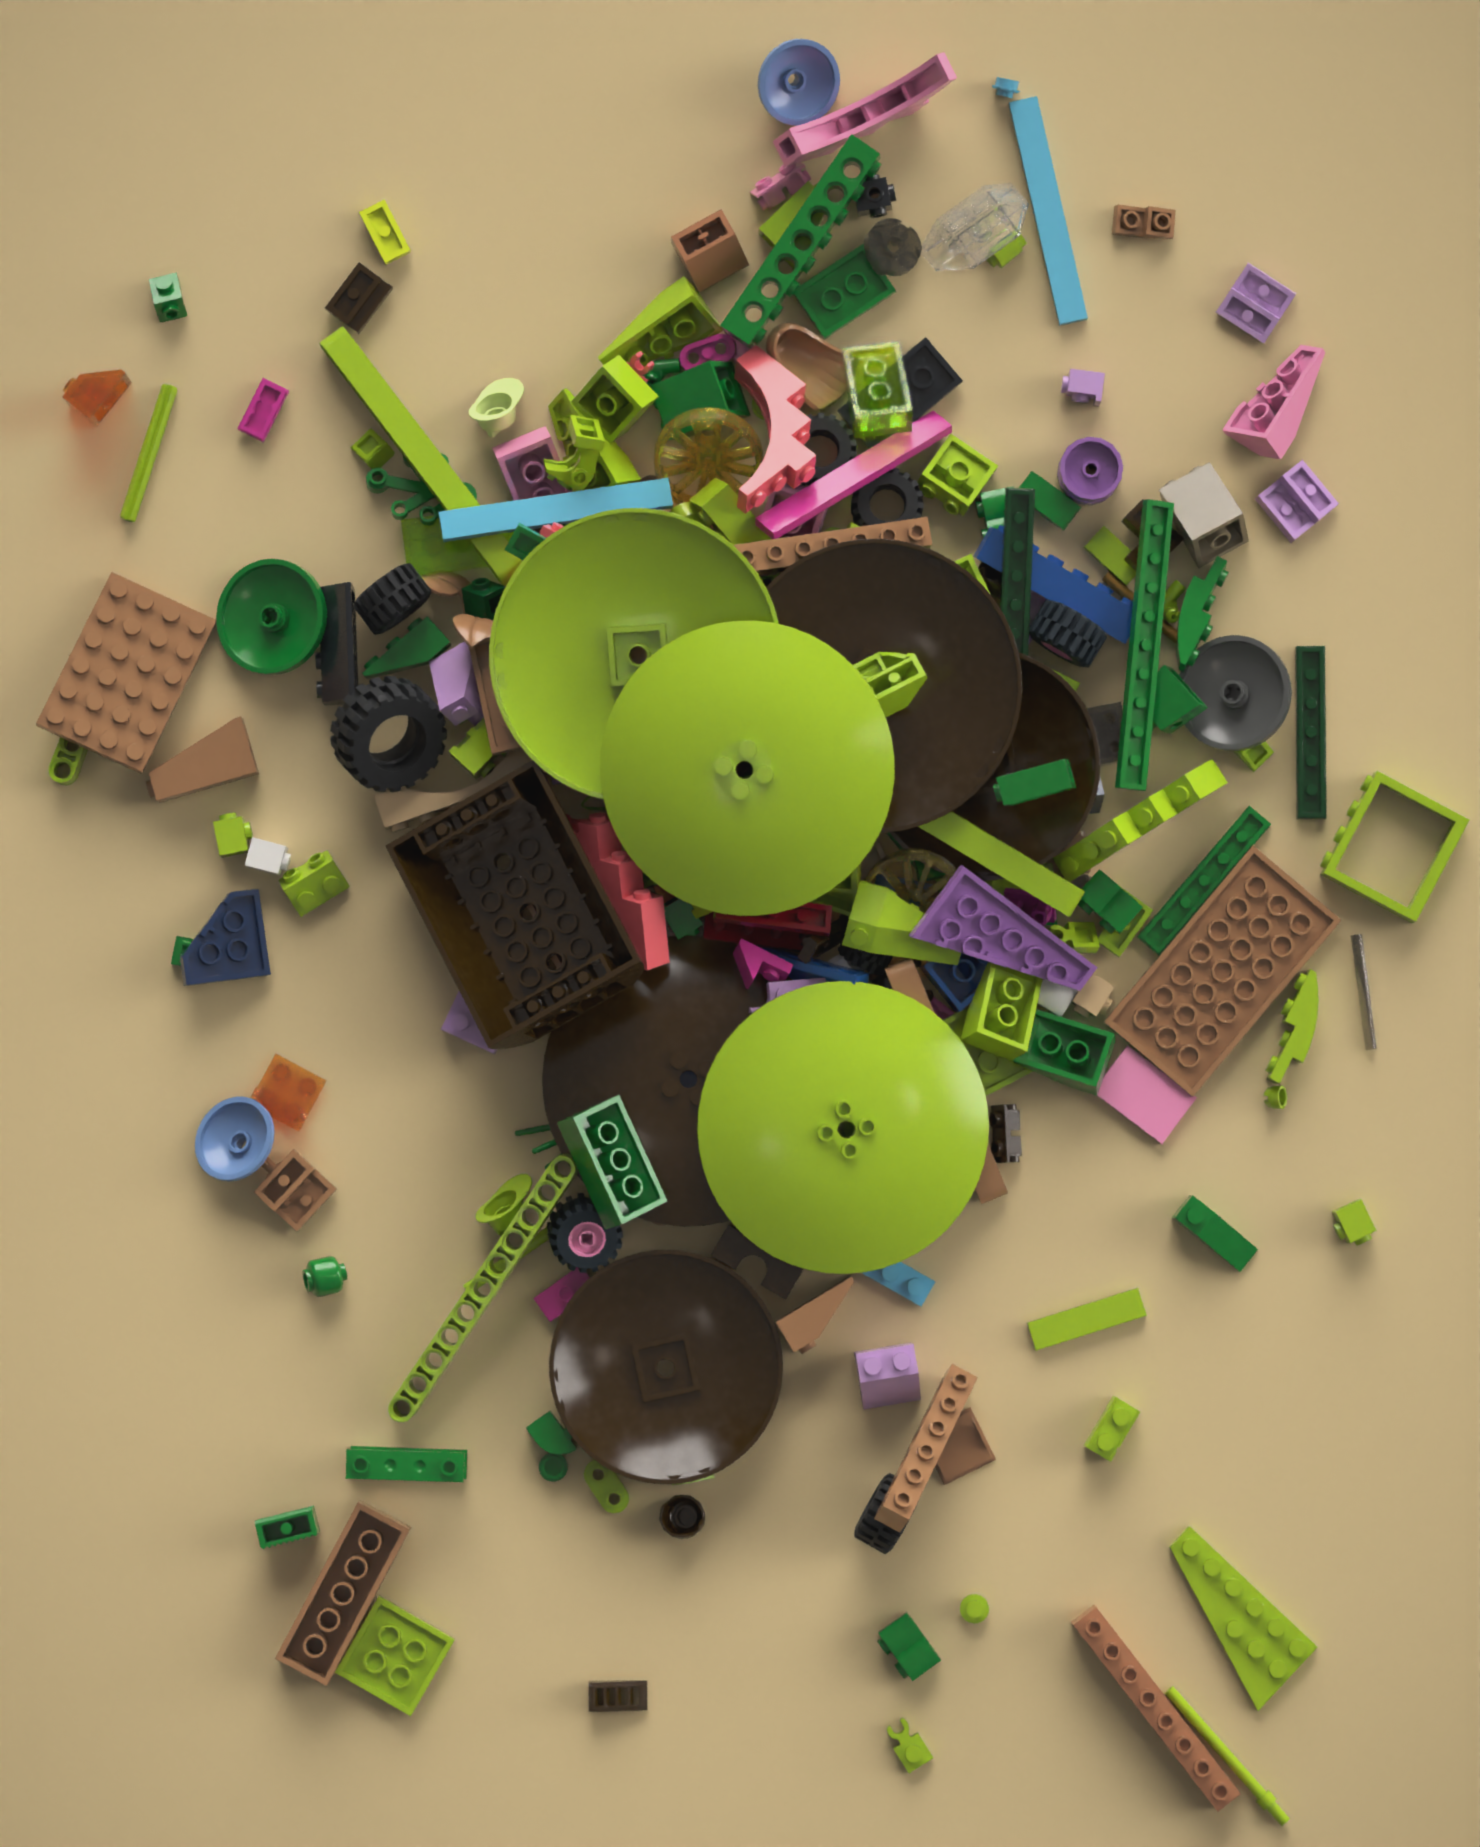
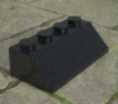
(338, 646)

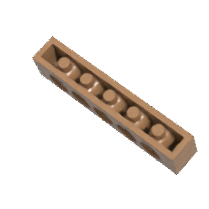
(925, 1448)

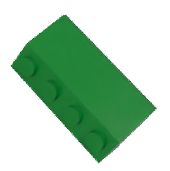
(612, 1162)

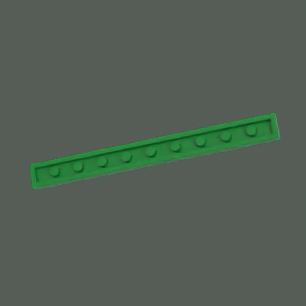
(1144, 645)

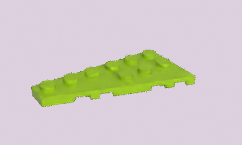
(1251, 1629)

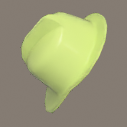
(497, 405)

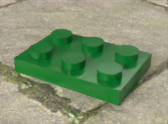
(843, 292)

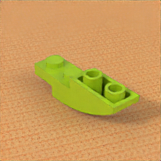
(1302, 1017)

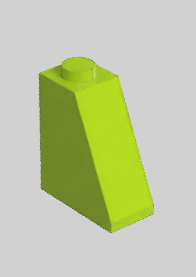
(780, 220)

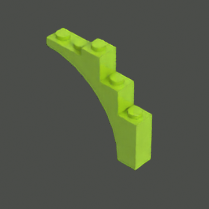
(1140, 820)

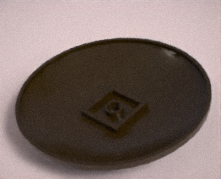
(1049, 728)
(676, 1311)

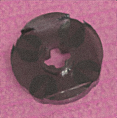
(881, 258)

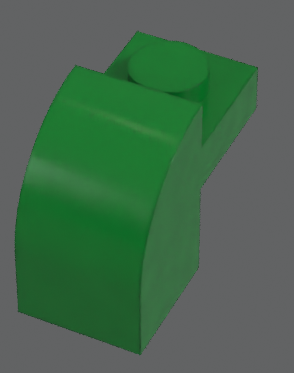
(551, 1435)

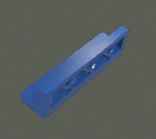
(819, 969)

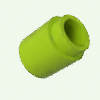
(1007, 253)

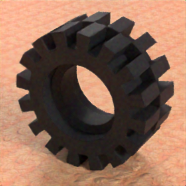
(867, 961)

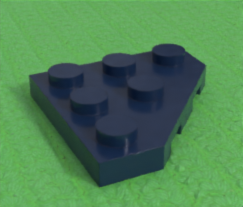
(229, 943)

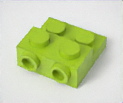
(956, 475)

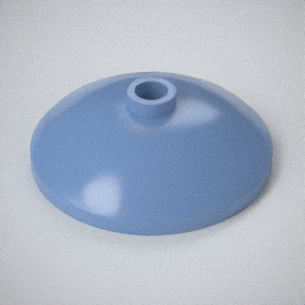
(814, 83)
(224, 1133)

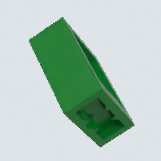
(1034, 783)

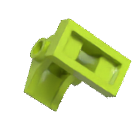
(589, 440)

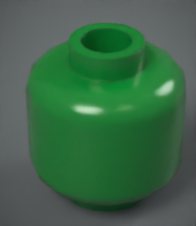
(324, 1276)

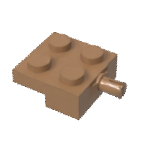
(294, 1189)

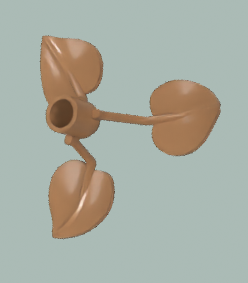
(470, 628)

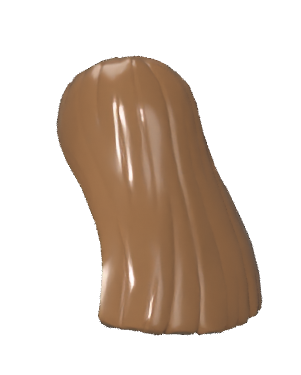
(811, 361)

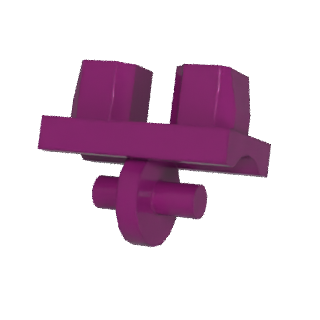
(1031, 905)

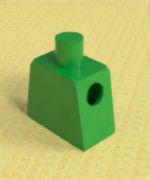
(1174, 701)

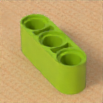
(64, 756)

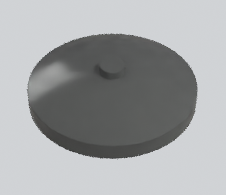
(1244, 693)

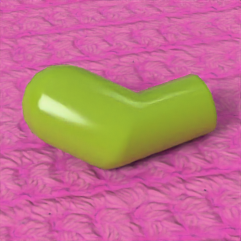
(1171, 611)

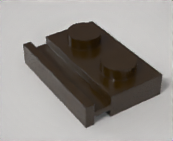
(358, 298)

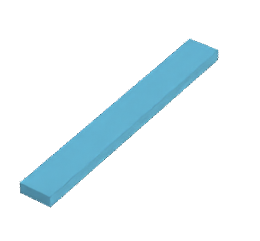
(1048, 211)
(557, 508)

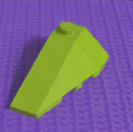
(883, 923)

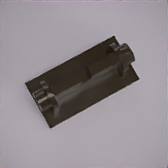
(1003, 1120)

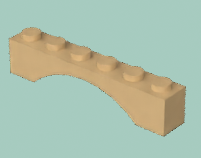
(409, 805)

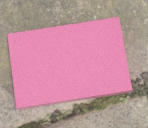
(1144, 1094)

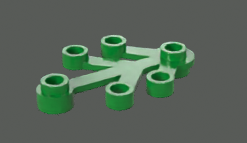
(423, 493)

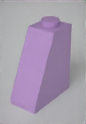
(456, 684)

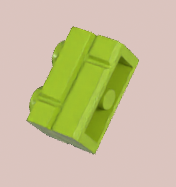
(1111, 1428)

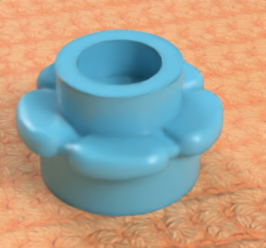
(1006, 87)

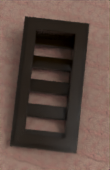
(617, 1684)

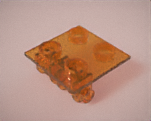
(288, 1091)

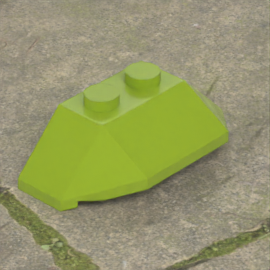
(893, 678)

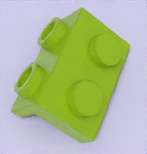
(313, 882)

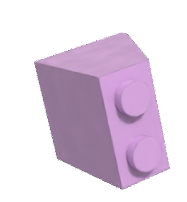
(888, 1375)

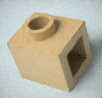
(1093, 997)

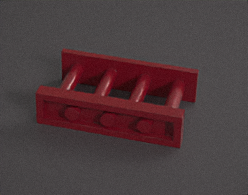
(774, 931)

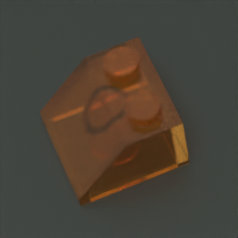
(95, 393)

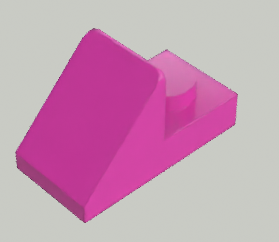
(754, 959)

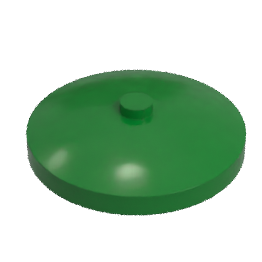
(271, 616)

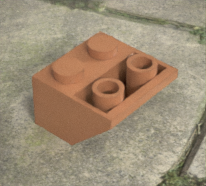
(709, 250)

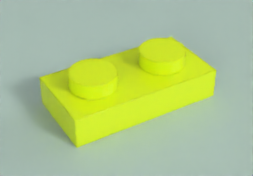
(385, 232)

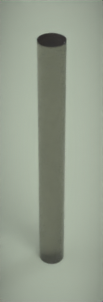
(1363, 992)

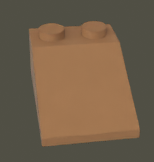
(810, 1319)

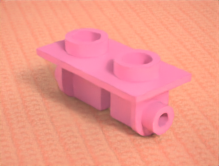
(770, 188)

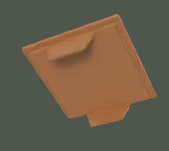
(964, 1449)

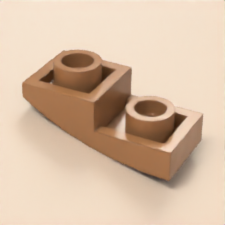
(1143, 222)

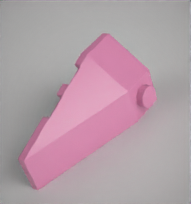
(1274, 414)

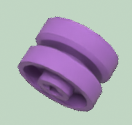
(1079, 484)

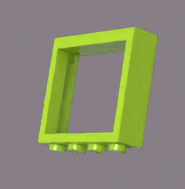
(1345, 834)

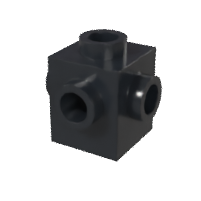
(879, 206)

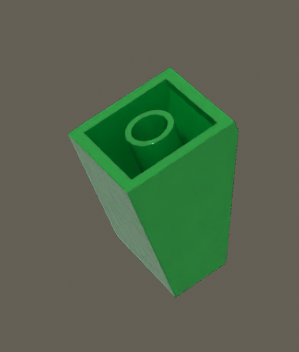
(700, 387)

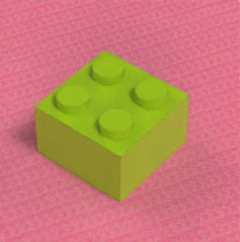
(615, 398)

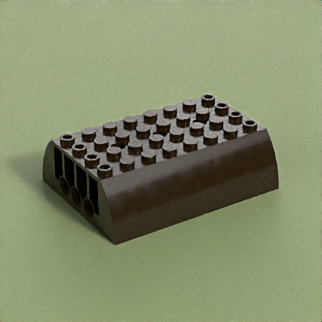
(479, 917)

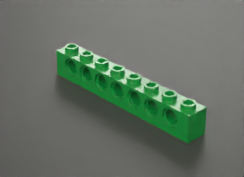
(852, 153)

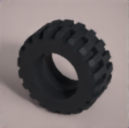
(407, 759)

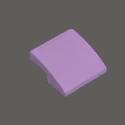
(1256, 302)
(1296, 501)

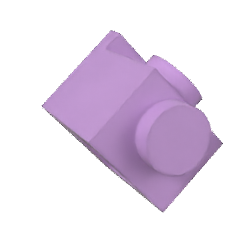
(1083, 386)

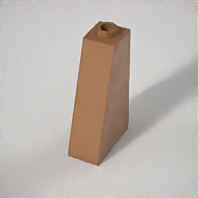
(208, 763)

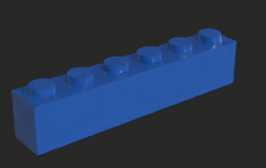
(1068, 588)

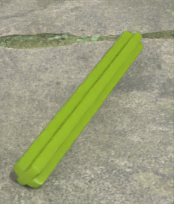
(148, 453)

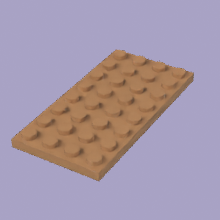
(1222, 971)

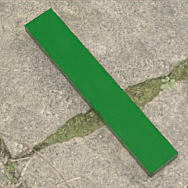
(1203, 880)

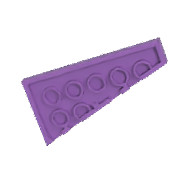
(988, 926)

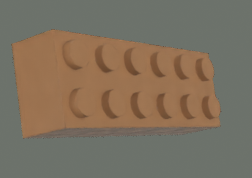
(343, 1593)

